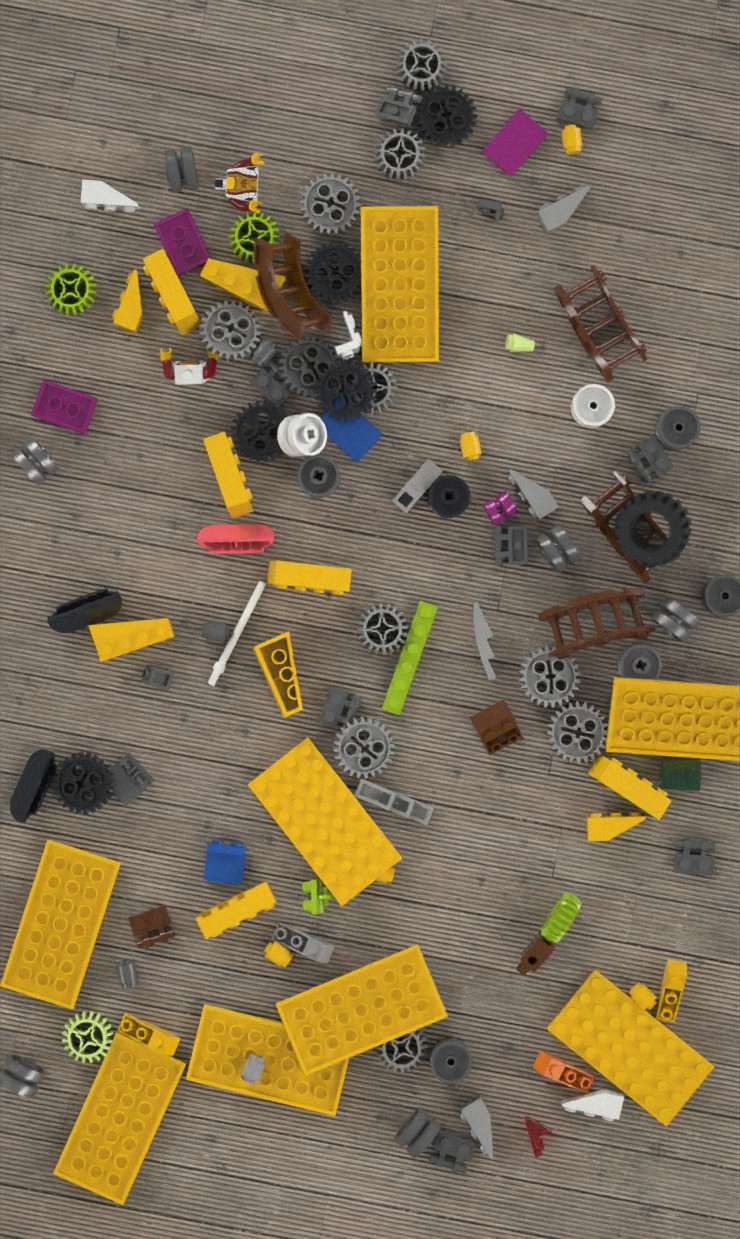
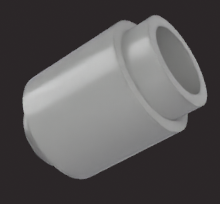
(253, 1068)

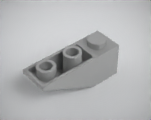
(557, 214)
(417, 486)
(537, 497)
(303, 943)
(479, 1118)

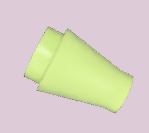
(517, 343)

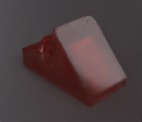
(535, 1130)

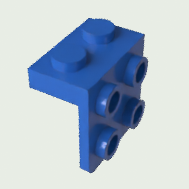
(224, 862)

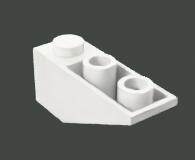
(99, 194)
(601, 1102)

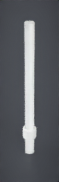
(219, 666)

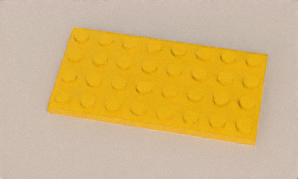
(400, 284)
(674, 719)
(325, 821)
(60, 924)
(361, 1010)
(230, 1037)
(630, 1047)
(119, 1118)

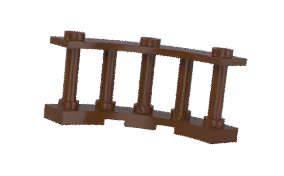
(273, 295)
(585, 333)
(602, 520)
(592, 602)

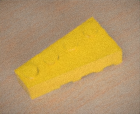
(173, 295)
(125, 637)
(629, 786)
(236, 909)

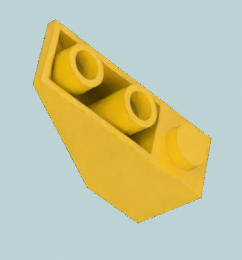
(130, 310)
(607, 827)
(671, 990)
(149, 1035)

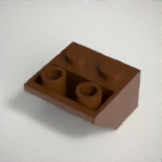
(496, 727)

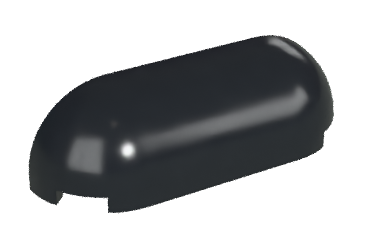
(85, 611)
(33, 785)

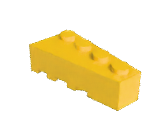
(237, 281)
(228, 475)
(309, 576)
(280, 672)

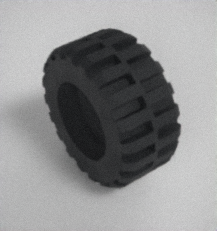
(635, 546)

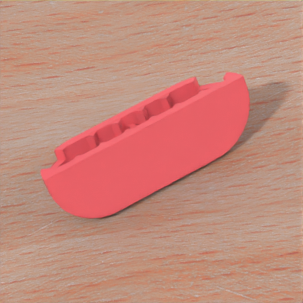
(235, 538)

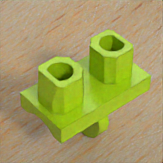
(319, 896)

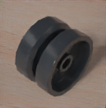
(449, 485)

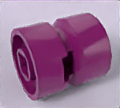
(506, 504)

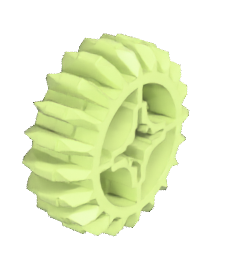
(94, 1041)

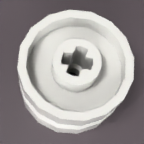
(598, 396)
(302, 435)

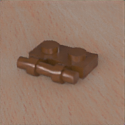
(149, 921)

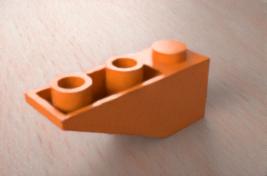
(563, 1072)

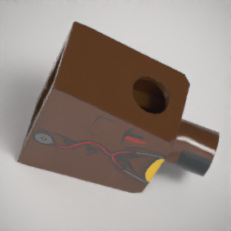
(540, 949)

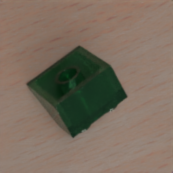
(680, 773)

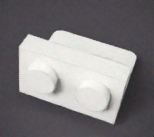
(347, 350)

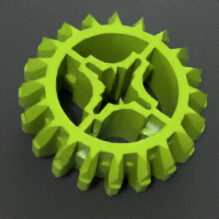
(246, 239)
(77, 283)
(561, 918)

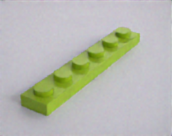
(409, 657)

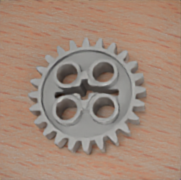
(336, 188)
(236, 316)
(531, 678)
(573, 749)
(352, 760)

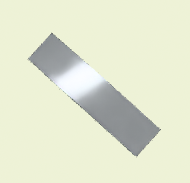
(482, 633)
(394, 802)

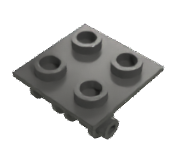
(129, 778)

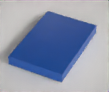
(352, 437)

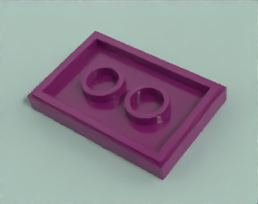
(515, 142)
(182, 242)
(64, 407)

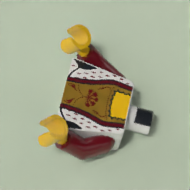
(242, 184)
(188, 371)

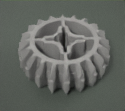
(413, 51)
(401, 137)
(380, 387)
(399, 628)
(396, 1054)

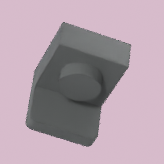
(488, 207)
(157, 677)

